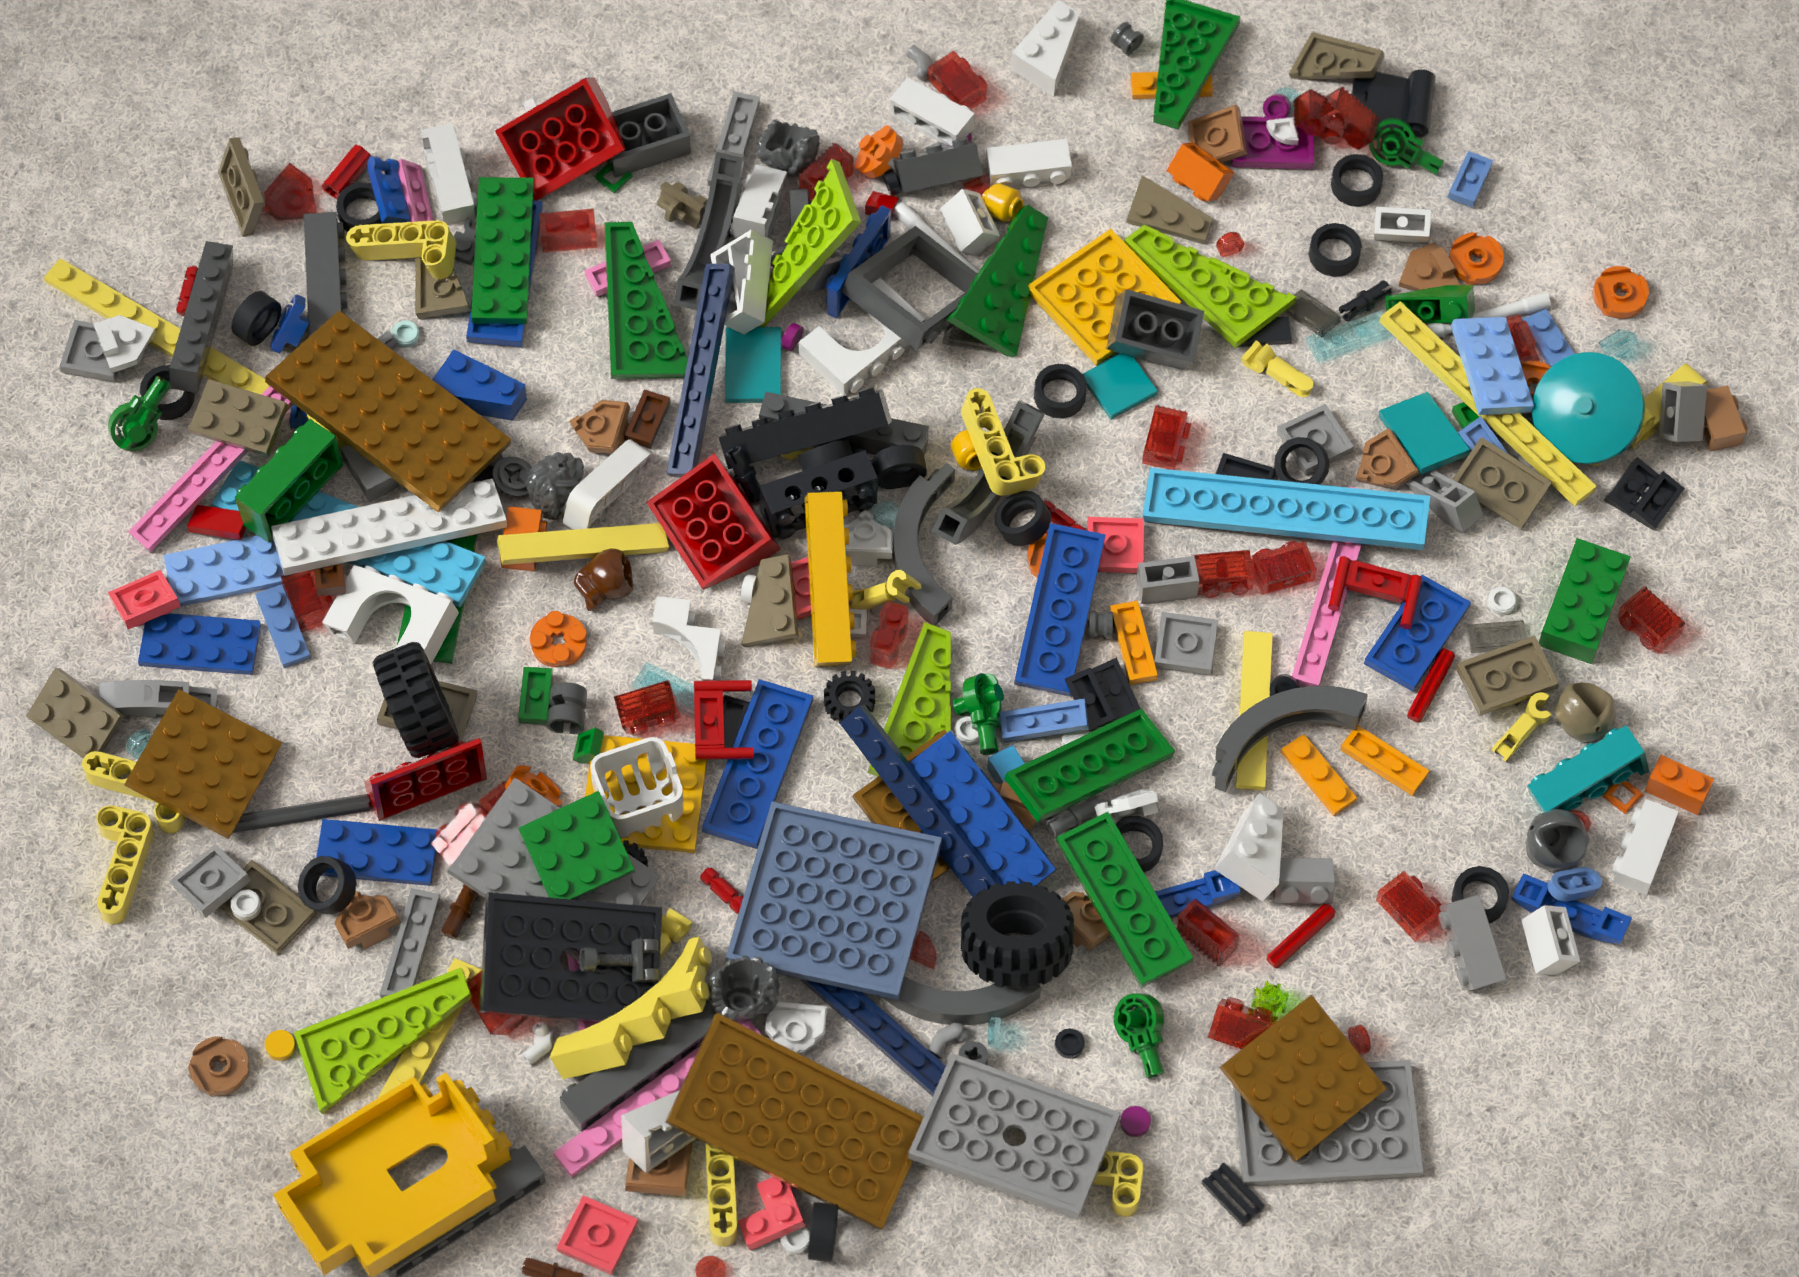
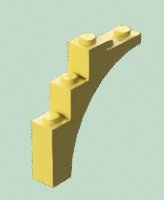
(647, 1019)

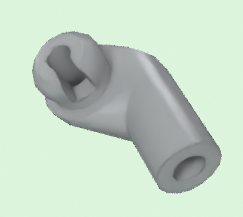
(923, 62)
(945, 1035)

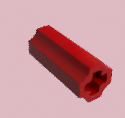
(346, 171)

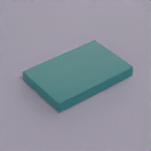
(752, 364)
(1424, 432)

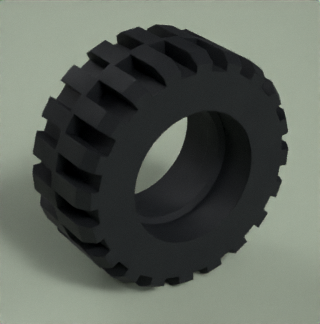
(415, 699)
(1017, 959)

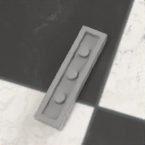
(737, 125)
(410, 941)

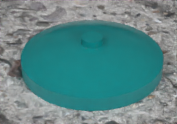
(1589, 407)

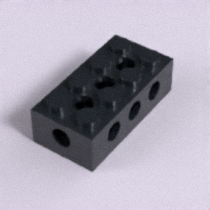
(786, 496)

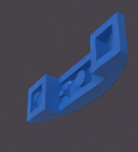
(1209, 890)
(1584, 919)

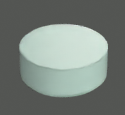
(405, 333)

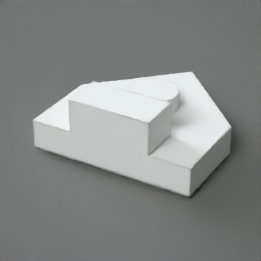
(123, 341)
(868, 541)
(1124, 804)
(797, 1025)

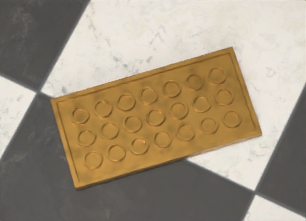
(388, 411)
(796, 1121)

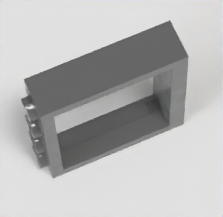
(888, 312)

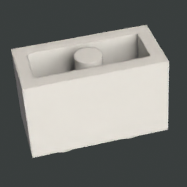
(970, 222)
(1402, 225)
(1550, 940)

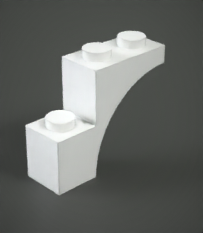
(677, 621)

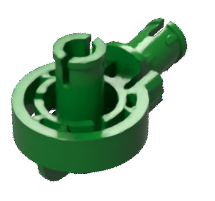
(1397, 145)
(138, 418)
(983, 701)
(1141, 1029)

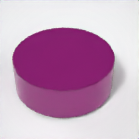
(1277, 106)
(792, 336)
(1135, 1121)

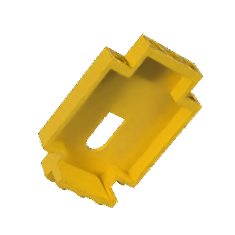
(353, 1206)

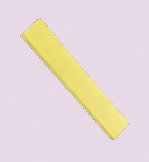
(581, 543)
(1254, 688)

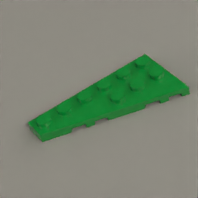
(1189, 51)
(1000, 293)
(639, 322)

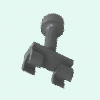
(590, 959)

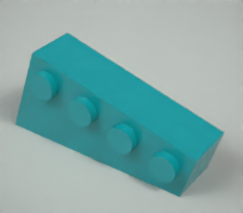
(1589, 772)

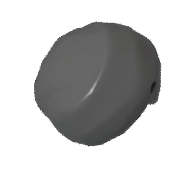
(1556, 840)

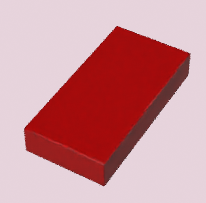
(216, 522)

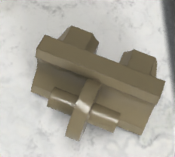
(680, 205)

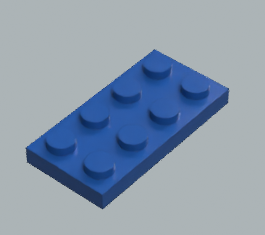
(864, 247)
(200, 643)
(1409, 653)
(380, 851)

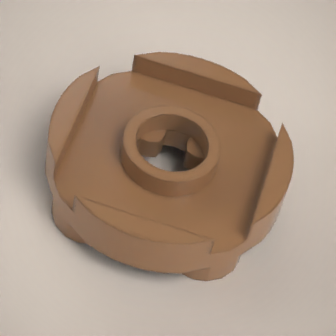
(217, 1082)

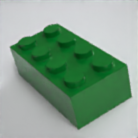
(289, 479)
(1584, 601)

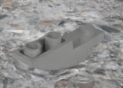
(149, 696)

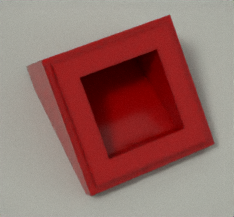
(877, 199)

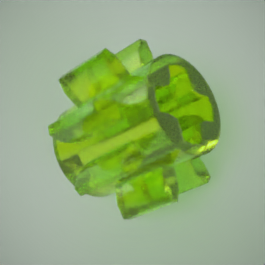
(1266, 993)

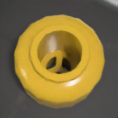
(1003, 202)
(964, 451)

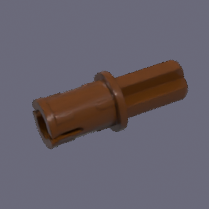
(459, 912)
(536, 1268)

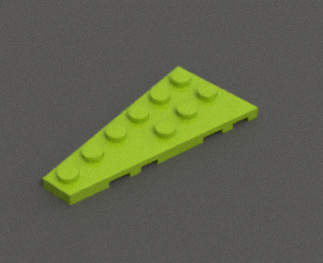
(812, 238)
(1228, 296)
(924, 694)
(359, 1042)

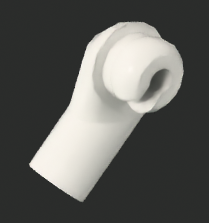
(542, 1042)

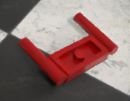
(1378, 583)
(710, 720)

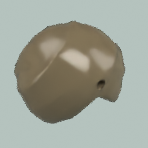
(1586, 711)

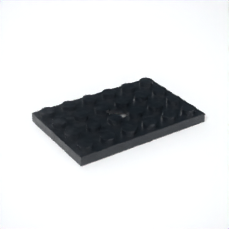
(525, 947)

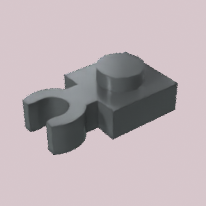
(465, 243)

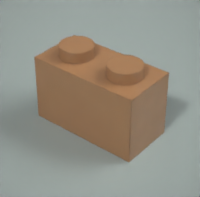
(1722, 421)

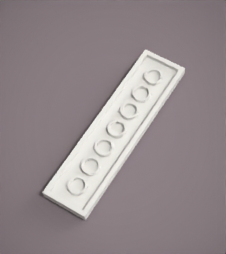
(385, 528)

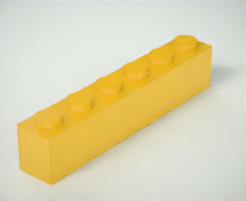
(828, 579)

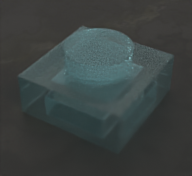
(1618, 342)

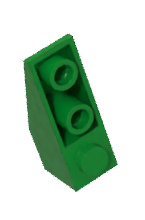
(1437, 303)

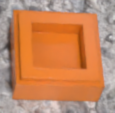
(1618, 804)

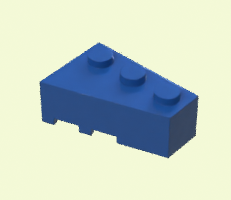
(481, 387)

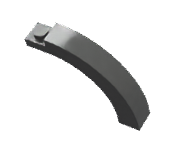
(715, 227)
(973, 506)
(930, 601)
(1284, 709)
(962, 1007)

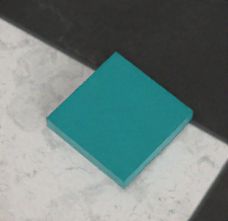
(1119, 385)

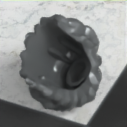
(788, 147)
(553, 481)
(744, 988)

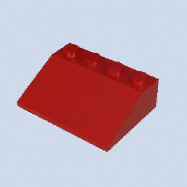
(562, 137)
(713, 523)
(426, 778)

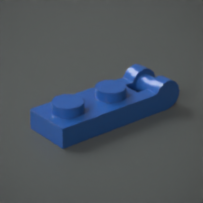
(388, 190)

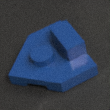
(291, 325)

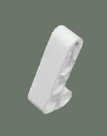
(605, 484)

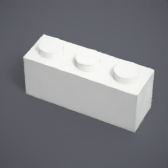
(931, 112)
(1029, 163)
(1644, 846)

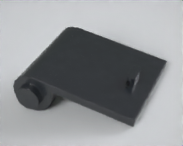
(1399, 98)

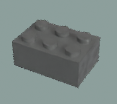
(651, 135)
(1155, 329)

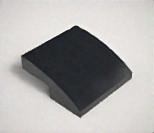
(1654, 502)
(1105, 693)

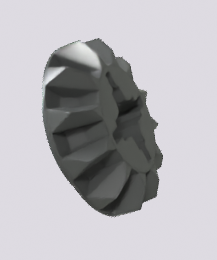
(508, 467)

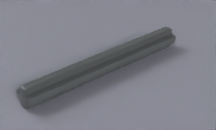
(303, 812)

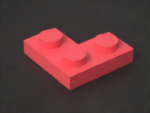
(777, 1219)

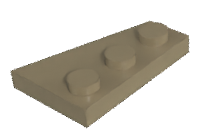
(1335, 59)
(1167, 213)
(437, 296)
(773, 604)

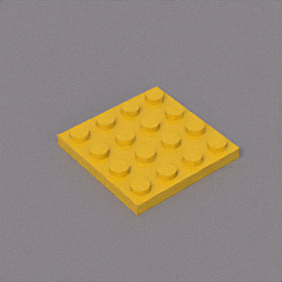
(1084, 291)
(671, 836)

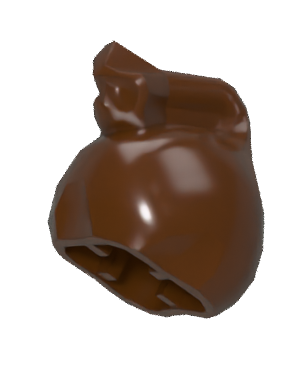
(605, 577)

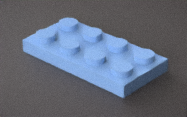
(1492, 365)
(223, 570)

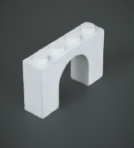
(849, 368)
(369, 590)

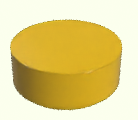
(280, 1045)

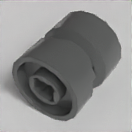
(567, 706)

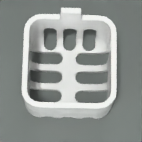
(658, 760)

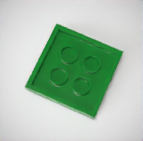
(577, 848)

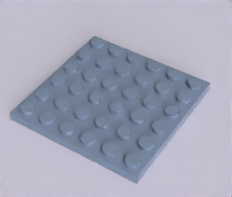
(835, 899)

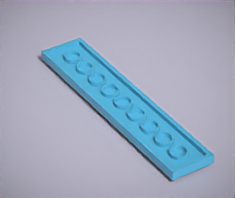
(1286, 508)
(434, 566)

